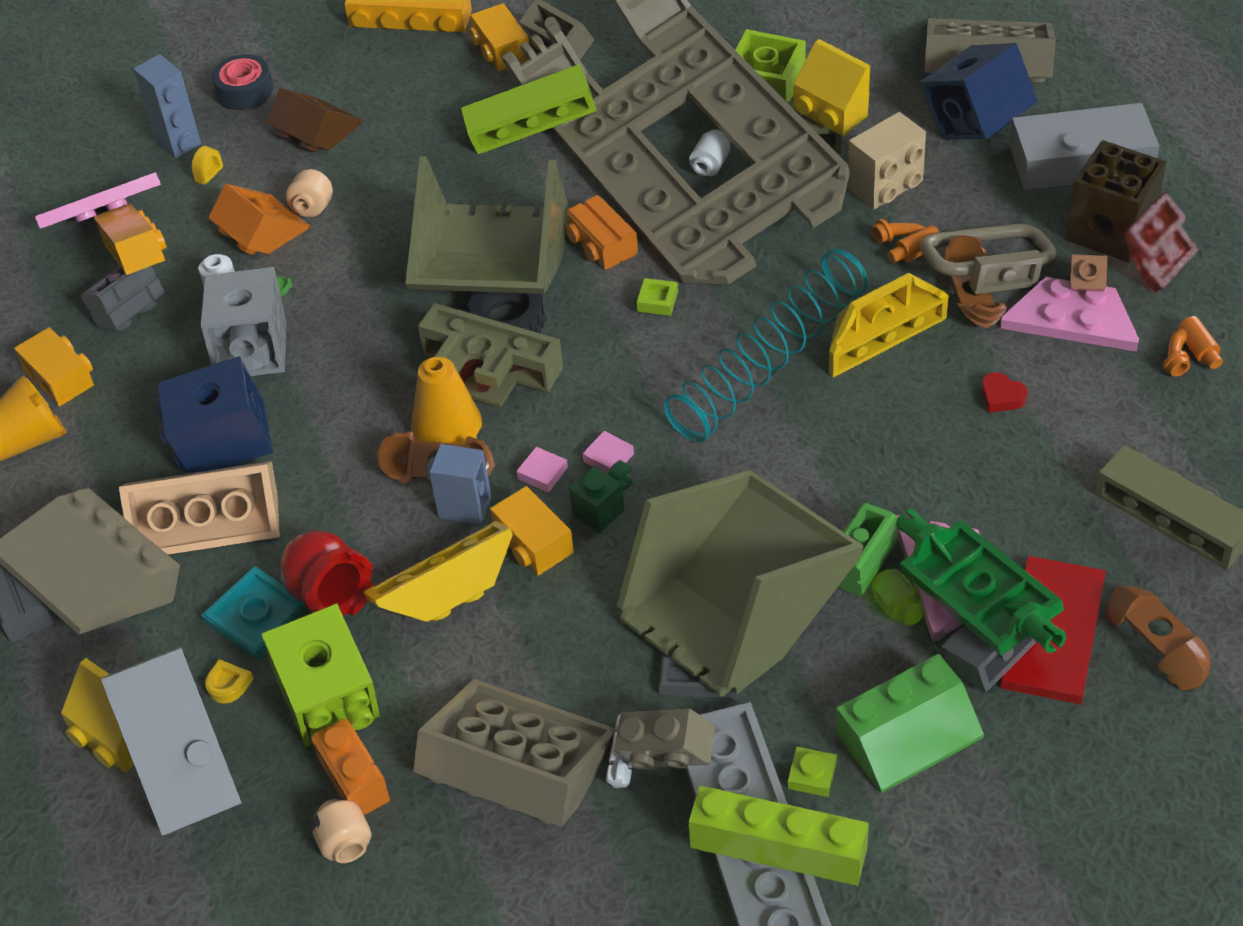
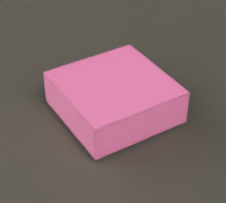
(607, 451)
(542, 469)

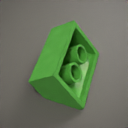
(908, 723)

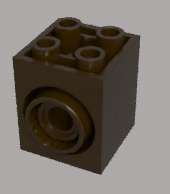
(1111, 196)

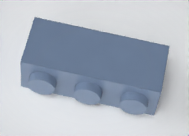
(167, 105)

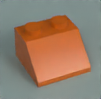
(255, 219)

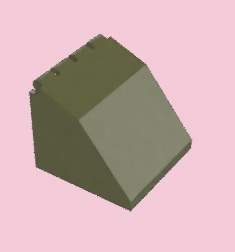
(485, 249)
(731, 577)

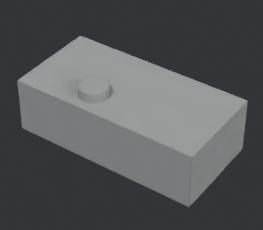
(1056, 146)
(171, 740)

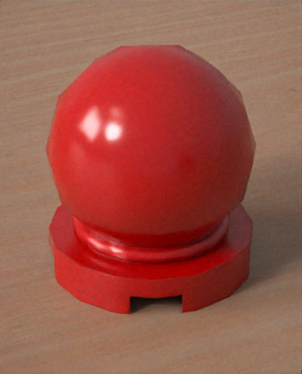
(325, 572)

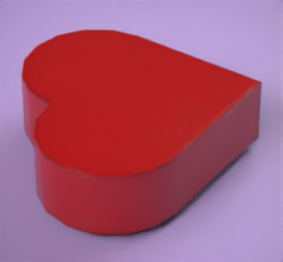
(1003, 394)

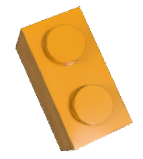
(497, 34)
(55, 366)
(538, 534)

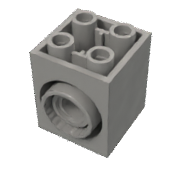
(245, 319)

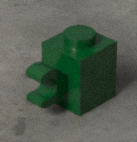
(599, 496)

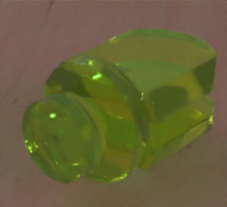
(897, 597)

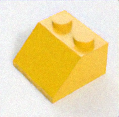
(832, 88)
(92, 718)

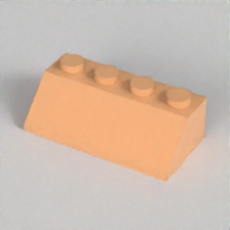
(205, 507)

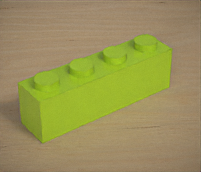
(528, 109)
(778, 835)

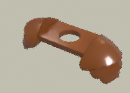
(977, 308)
(405, 458)
(1183, 653)

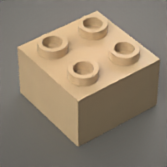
(886, 160)

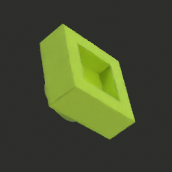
(657, 297)
(812, 771)

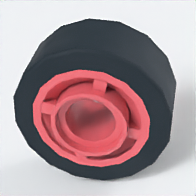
(242, 81)

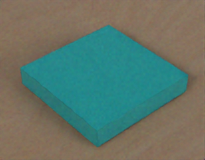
(251, 608)

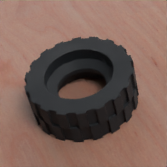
(532, 319)

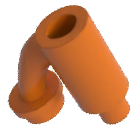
(906, 248)
(1199, 342)

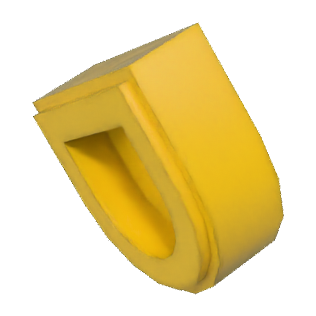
(206, 164)
(227, 682)

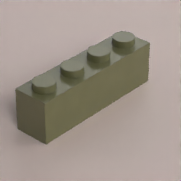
(1173, 506)

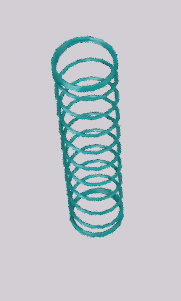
(684, 431)

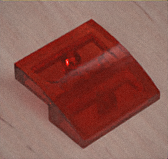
(1160, 243)

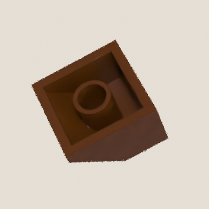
(310, 120)

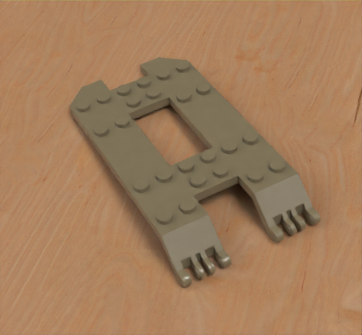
(693, 61)

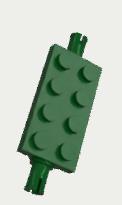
(980, 585)

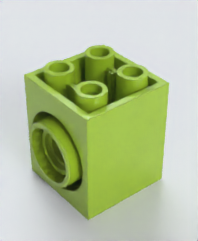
(321, 673)

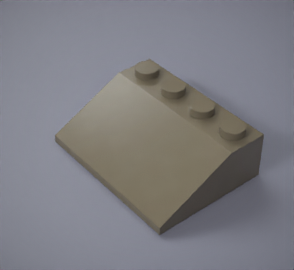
(952, 36)
(88, 562)
(513, 751)

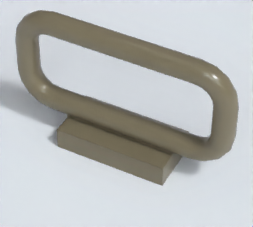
(994, 271)

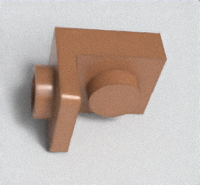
(1087, 272)

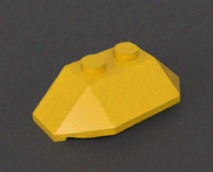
(884, 320)
(447, 577)

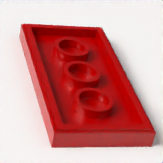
(1063, 672)

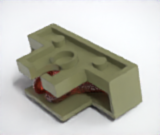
(490, 353)

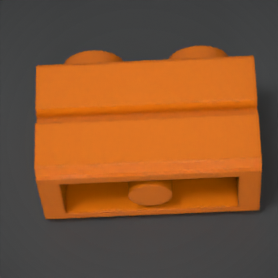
(601, 232)
(350, 766)

